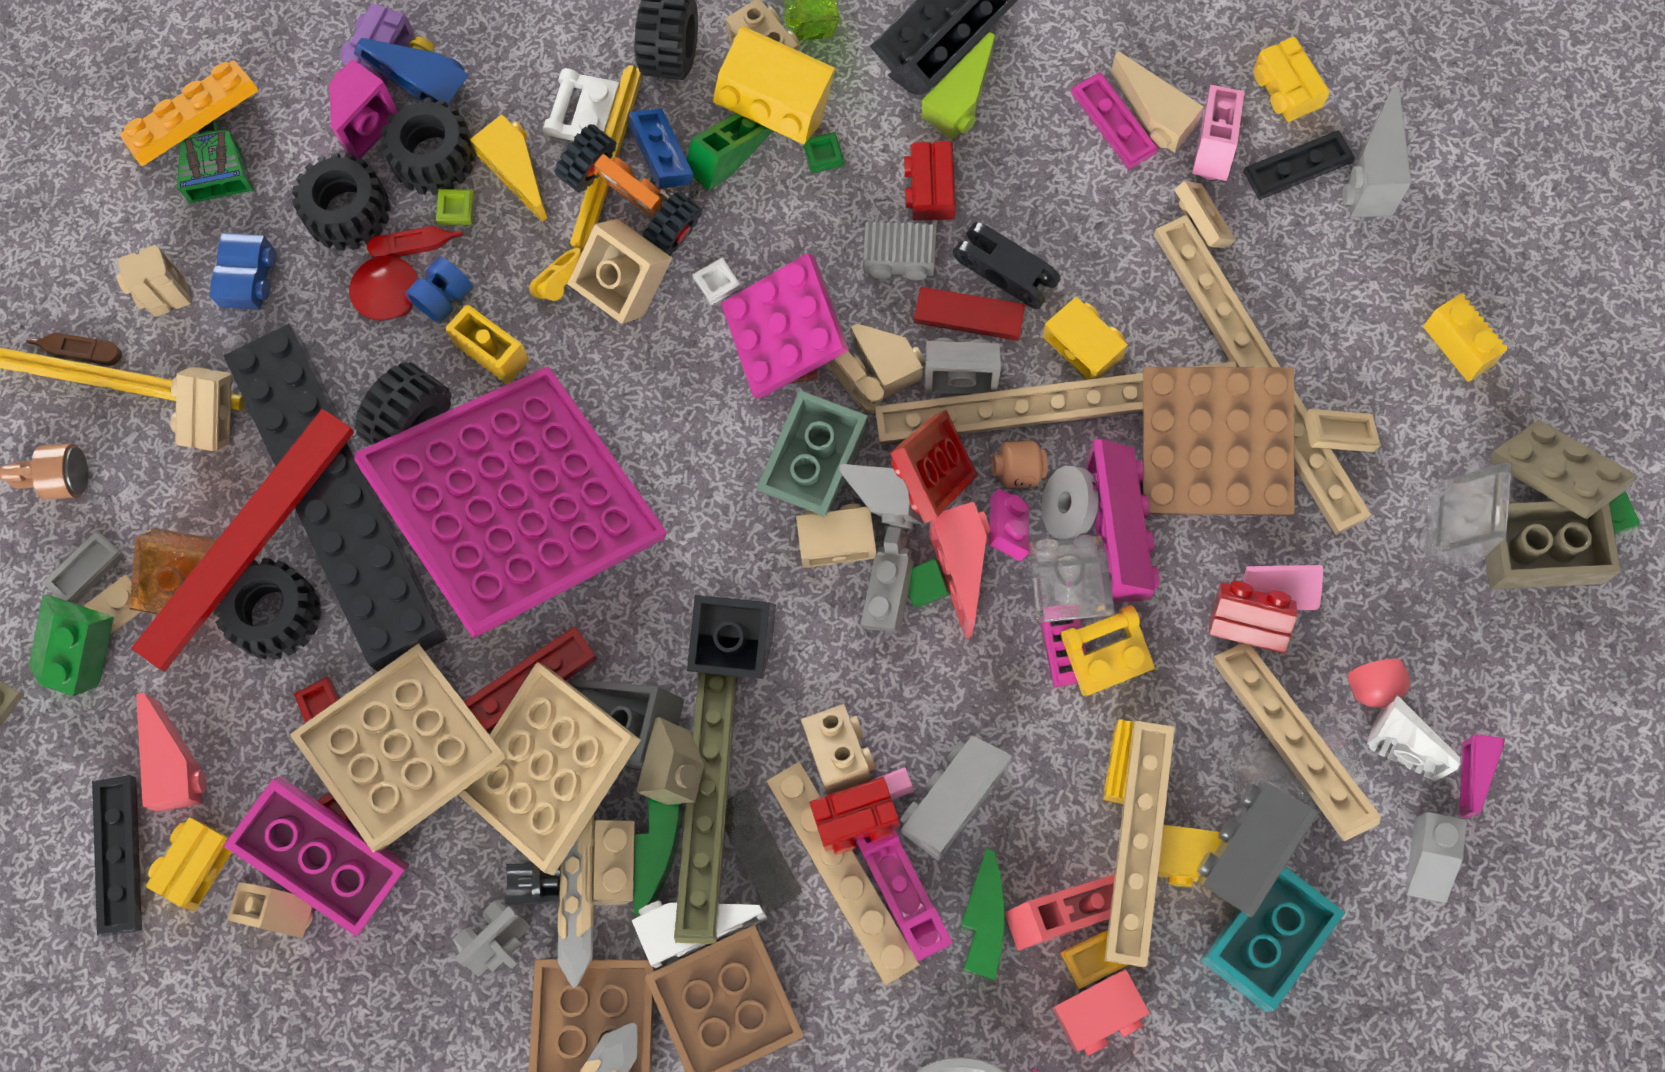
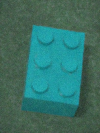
(1275, 946)

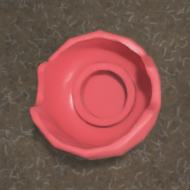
(1379, 682)

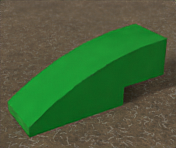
(655, 852)
(985, 914)

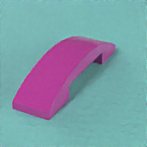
(905, 896)

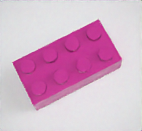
(315, 855)

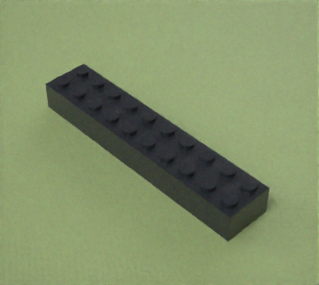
(341, 508)

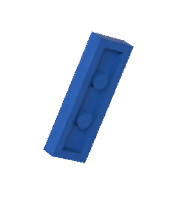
(660, 148)

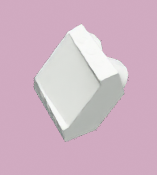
(1412, 741)

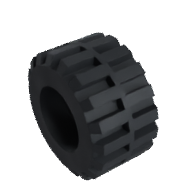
(666, 38)
(417, 124)
(351, 223)
(400, 401)
(287, 628)

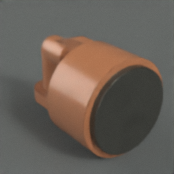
(54, 472)

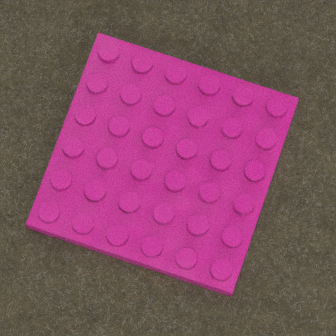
(509, 499)

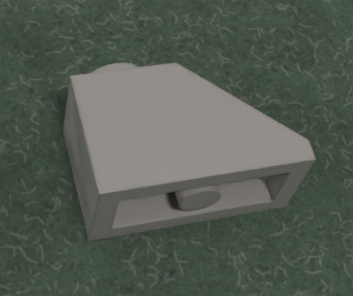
(1435, 856)

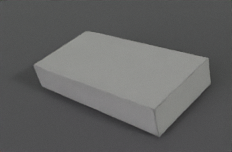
(83, 568)

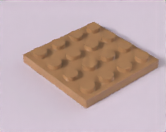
(1218, 440)

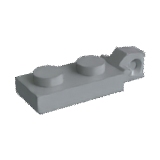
(889, 583)

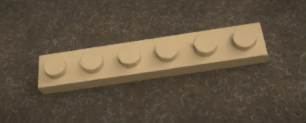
(1297, 742)
(1139, 844)
(844, 879)

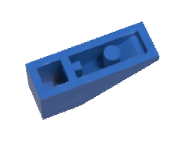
(414, 70)

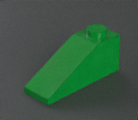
(724, 148)

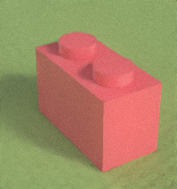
(1101, 1012)

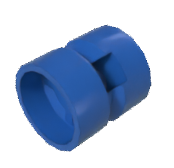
(433, 301)

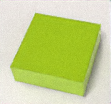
(455, 206)

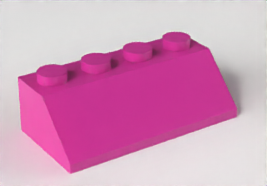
(1122, 520)

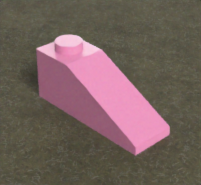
(1218, 133)

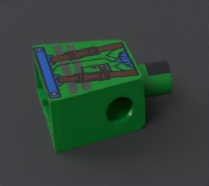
(211, 165)

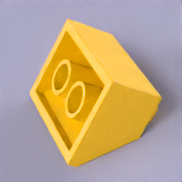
(774, 85)

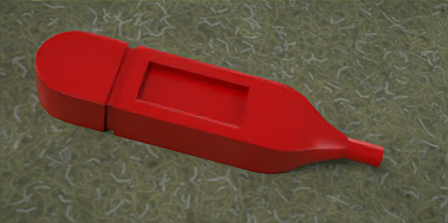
(410, 241)

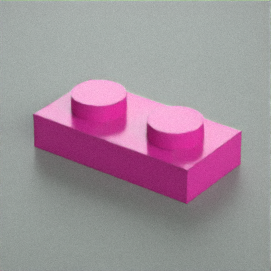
(1009, 524)

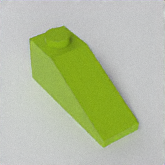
(956, 97)

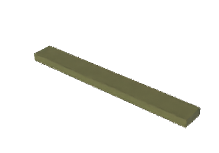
(706, 817)

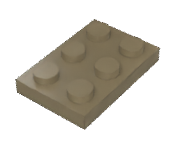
(1563, 469)

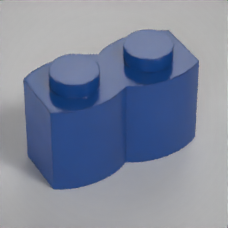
(242, 271)

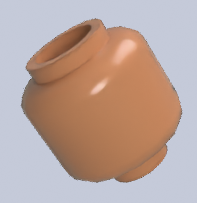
(1020, 464)

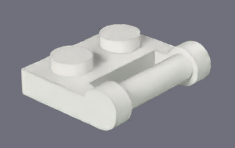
(592, 108)

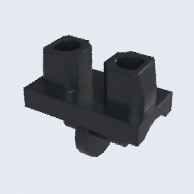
(531, 885)

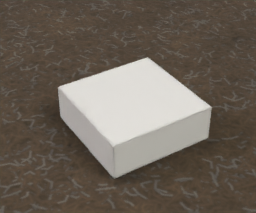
(716, 281)

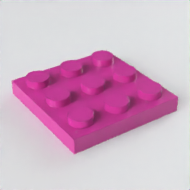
(784, 326)

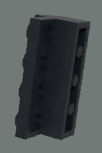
(933, 38)

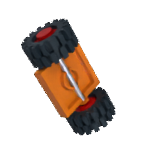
(591, 157)

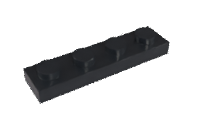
(116, 856)

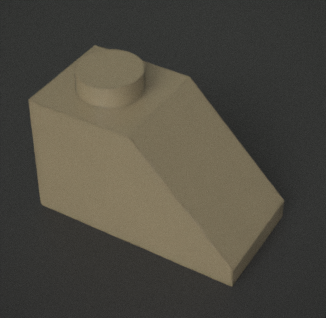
(671, 765)

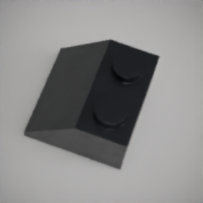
(731, 636)

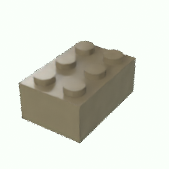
(1553, 548)

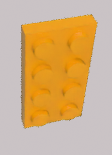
(188, 112)

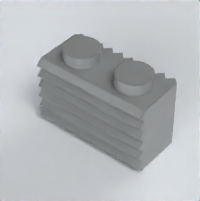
(899, 250)

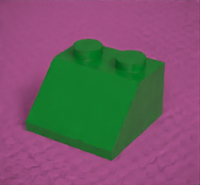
(69, 646)

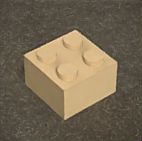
(619, 270)

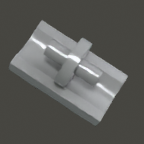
(494, 943)

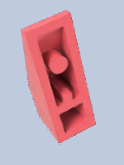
(167, 767)
(1060, 913)

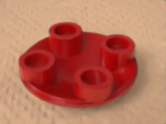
(380, 288)

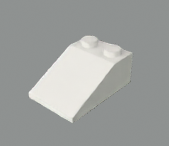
(657, 928)

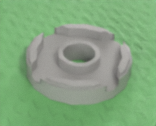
(1068, 484)

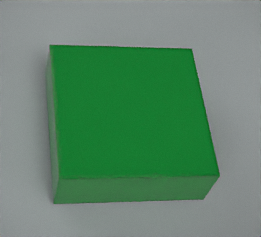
(823, 153)
(927, 584)

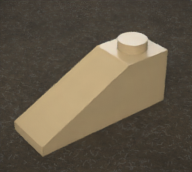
(1160, 108)

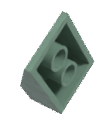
(810, 452)

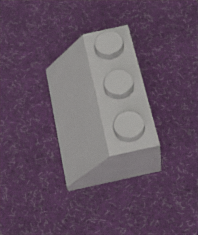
(954, 795)

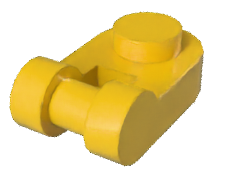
(551, 281)

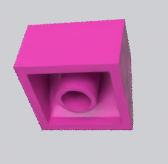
(359, 108)

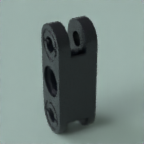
(1006, 264)

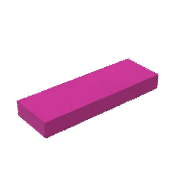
(1114, 120)

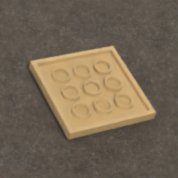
(397, 748)
(555, 770)

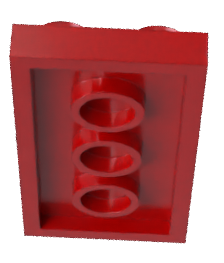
(933, 466)

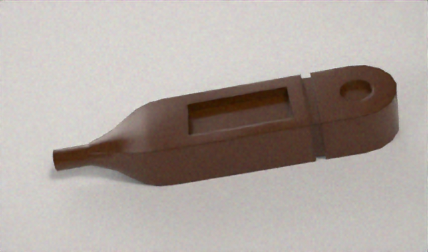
(79, 348)

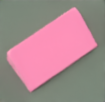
(1298, 581)

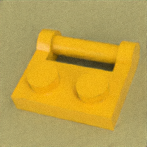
(1113, 661)

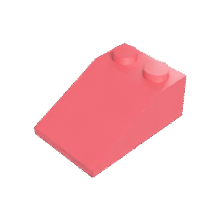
(959, 545)

